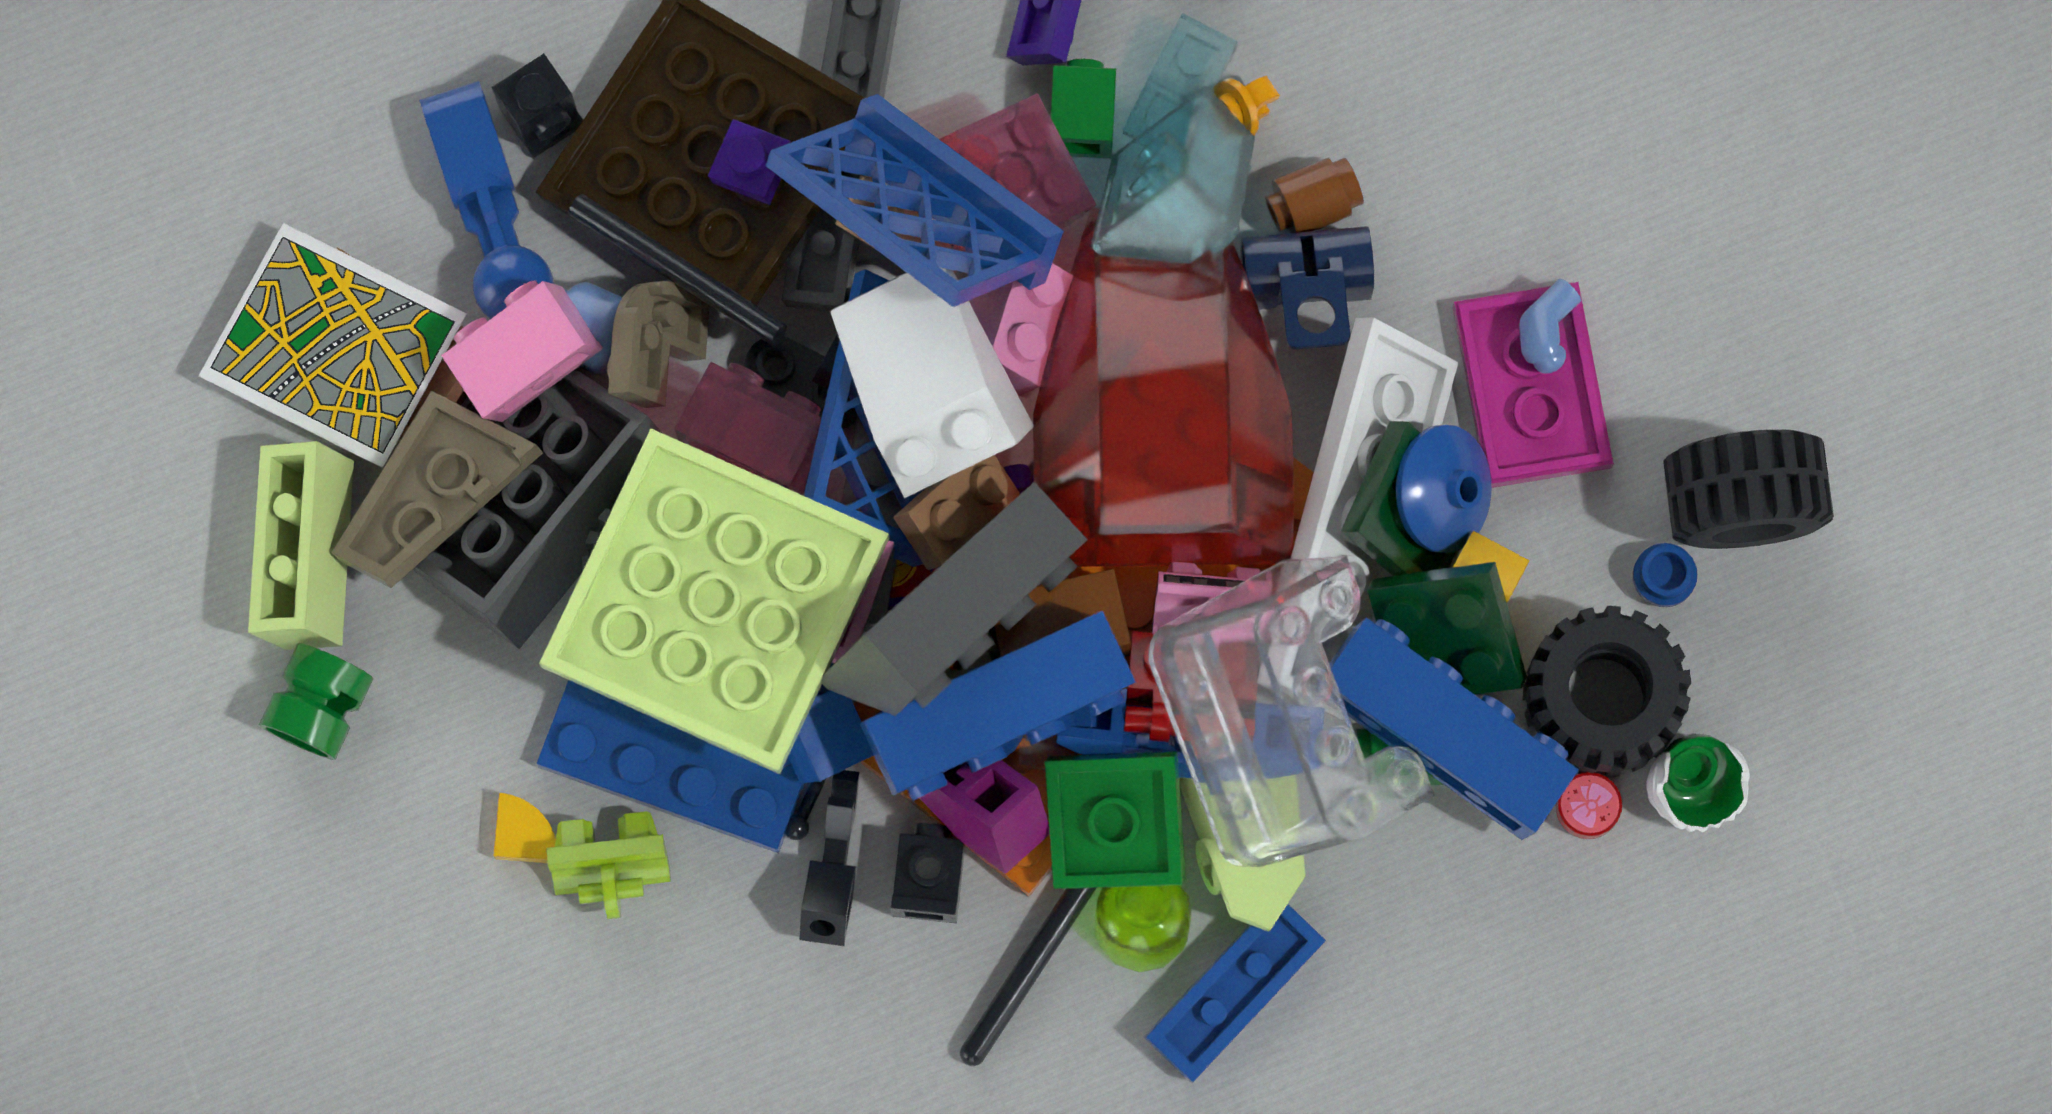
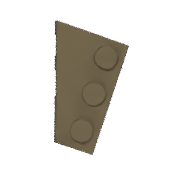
(430, 487)

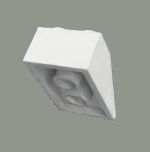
(927, 382)

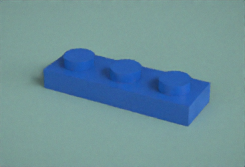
(1232, 992)

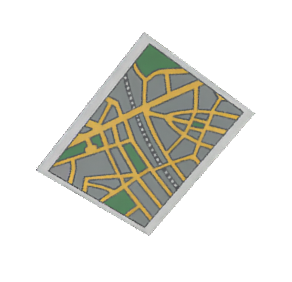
(332, 345)

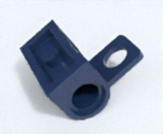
(1311, 268)

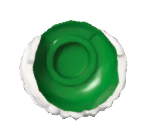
(1698, 782)

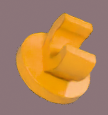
(1249, 101)

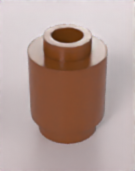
(1314, 196)

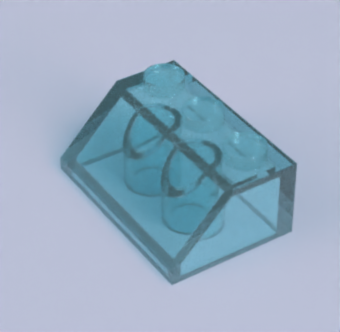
(1177, 185)

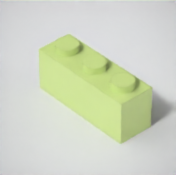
(298, 522)

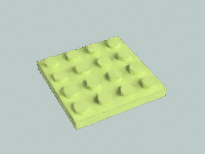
(714, 600)

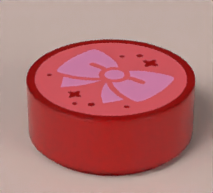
(1589, 806)

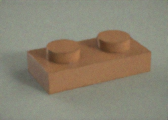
(955, 510)

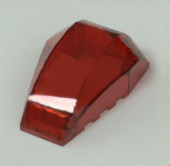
(1165, 415)

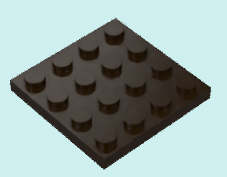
(662, 125)

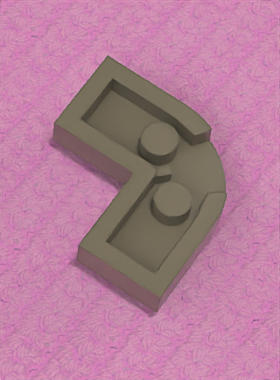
(647, 328)

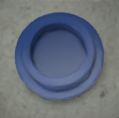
(1665, 575)

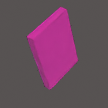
(1526, 419)

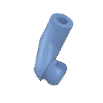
(1541, 329)

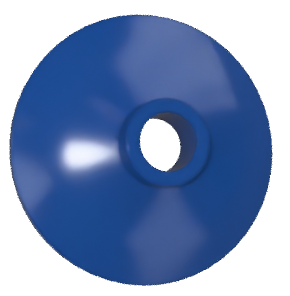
(1443, 488)

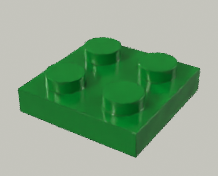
(1115, 820)

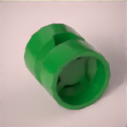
(316, 701)

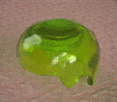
(1142, 925)

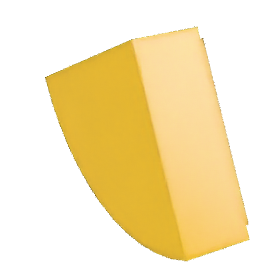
(521, 831)

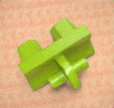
(608, 868)

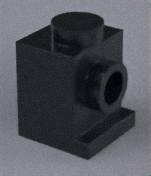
(537, 105)
(928, 898)

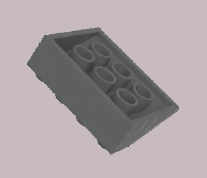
(531, 537)

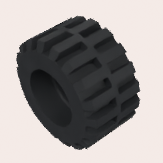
(1748, 489)
(1637, 648)

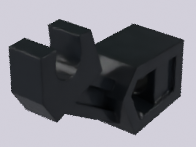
(831, 881)

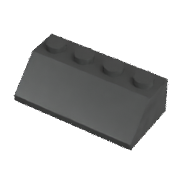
(957, 605)

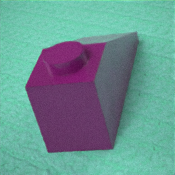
(991, 812)

